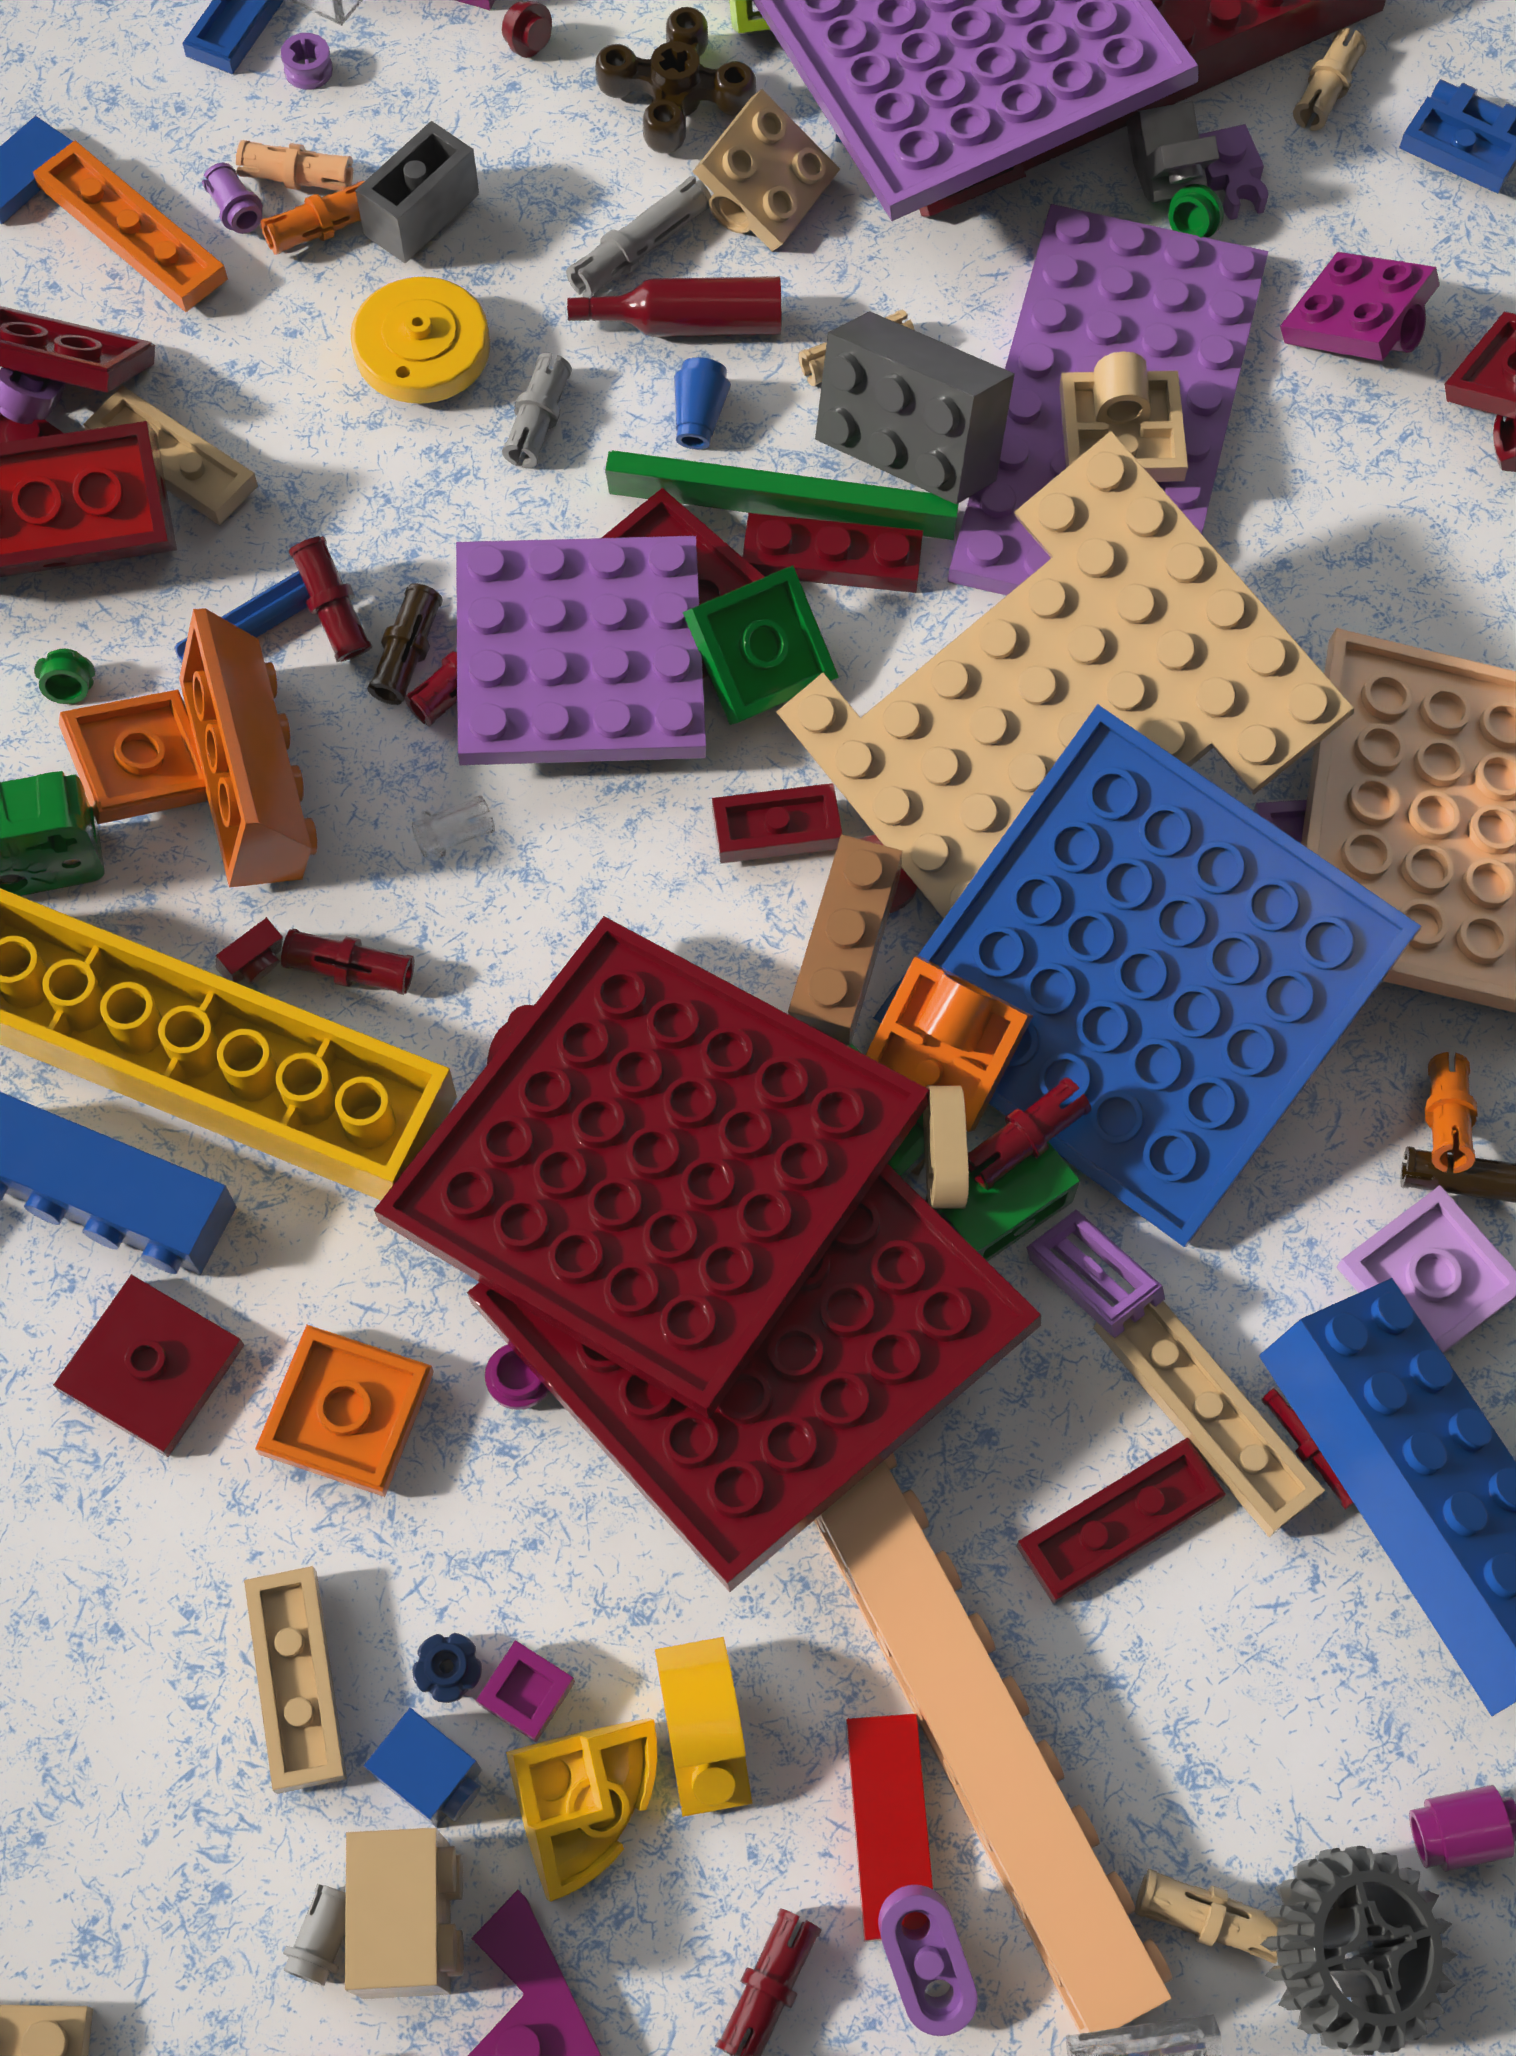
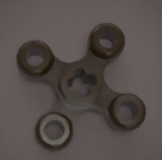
(674, 79)

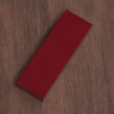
(1120, 1520)

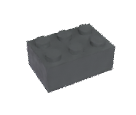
(913, 406)

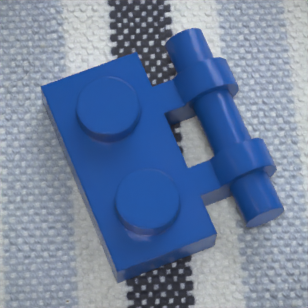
(1464, 135)

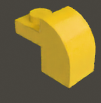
(703, 1726)

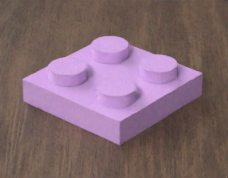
(1440, 1266)

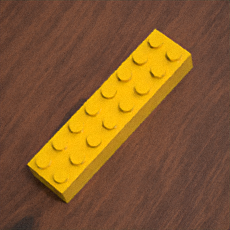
(214, 1050)

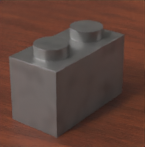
(418, 191)

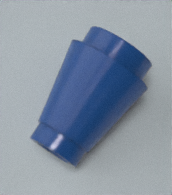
(699, 399)

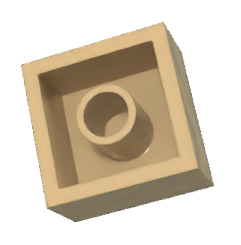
(400, 1913)

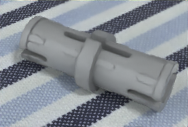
(537, 410)

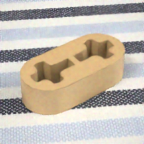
(946, 1148)

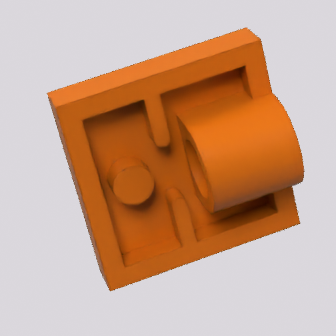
(949, 1035)

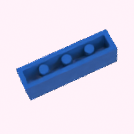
(110, 1188)

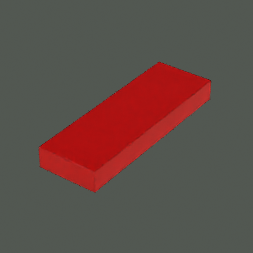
(888, 1813)

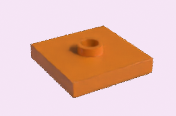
(135, 755)
(345, 1410)

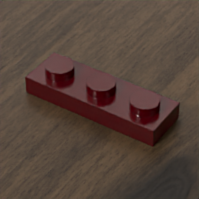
(835, 551)

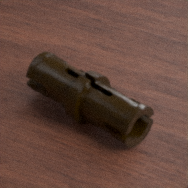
(405, 644)

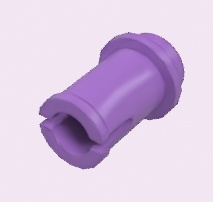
(238, 207)

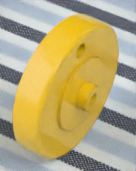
(420, 340)

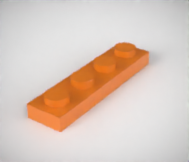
(130, 226)

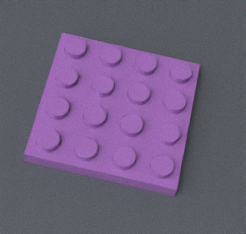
(578, 651)

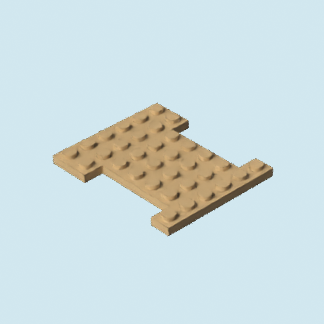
(1118, 618)

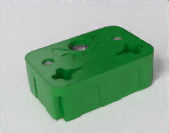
(47, 834)

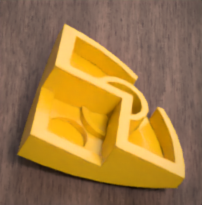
(580, 1797)

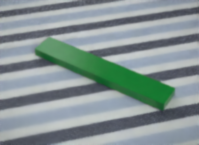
(779, 493)

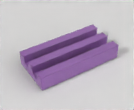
(1126, 1305)

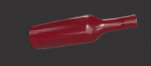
(691, 307)

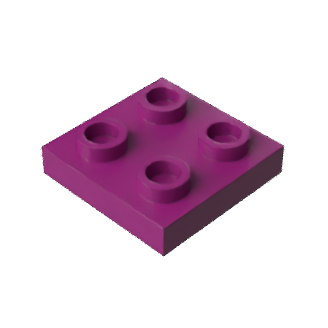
(1363, 307)

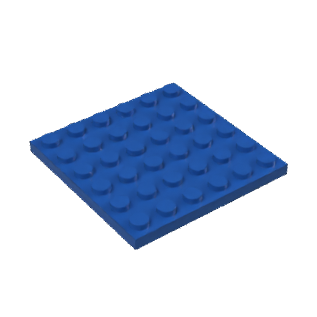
(1169, 966)

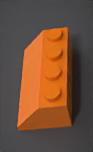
(244, 754)

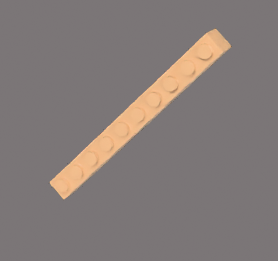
(990, 1756)

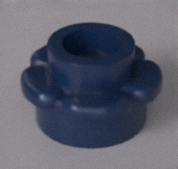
(452, 1685)

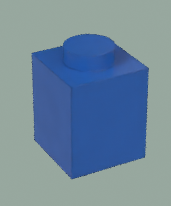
(426, 1769)

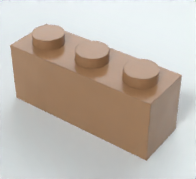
(846, 937)

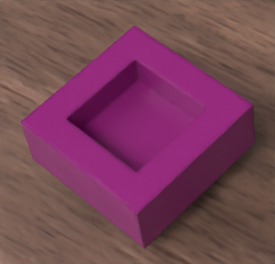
(525, 1691)

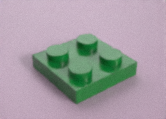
(760, 644)

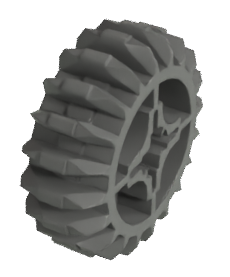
(1392, 1983)

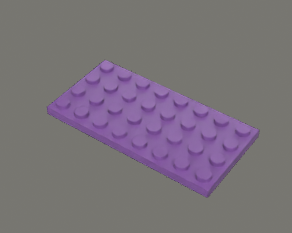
(1094, 293)

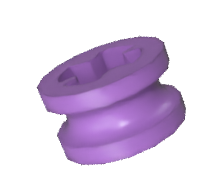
(309, 74)

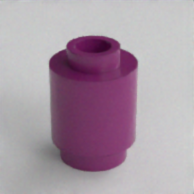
(1464, 1828)

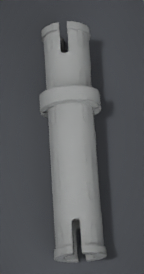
(622, 249)

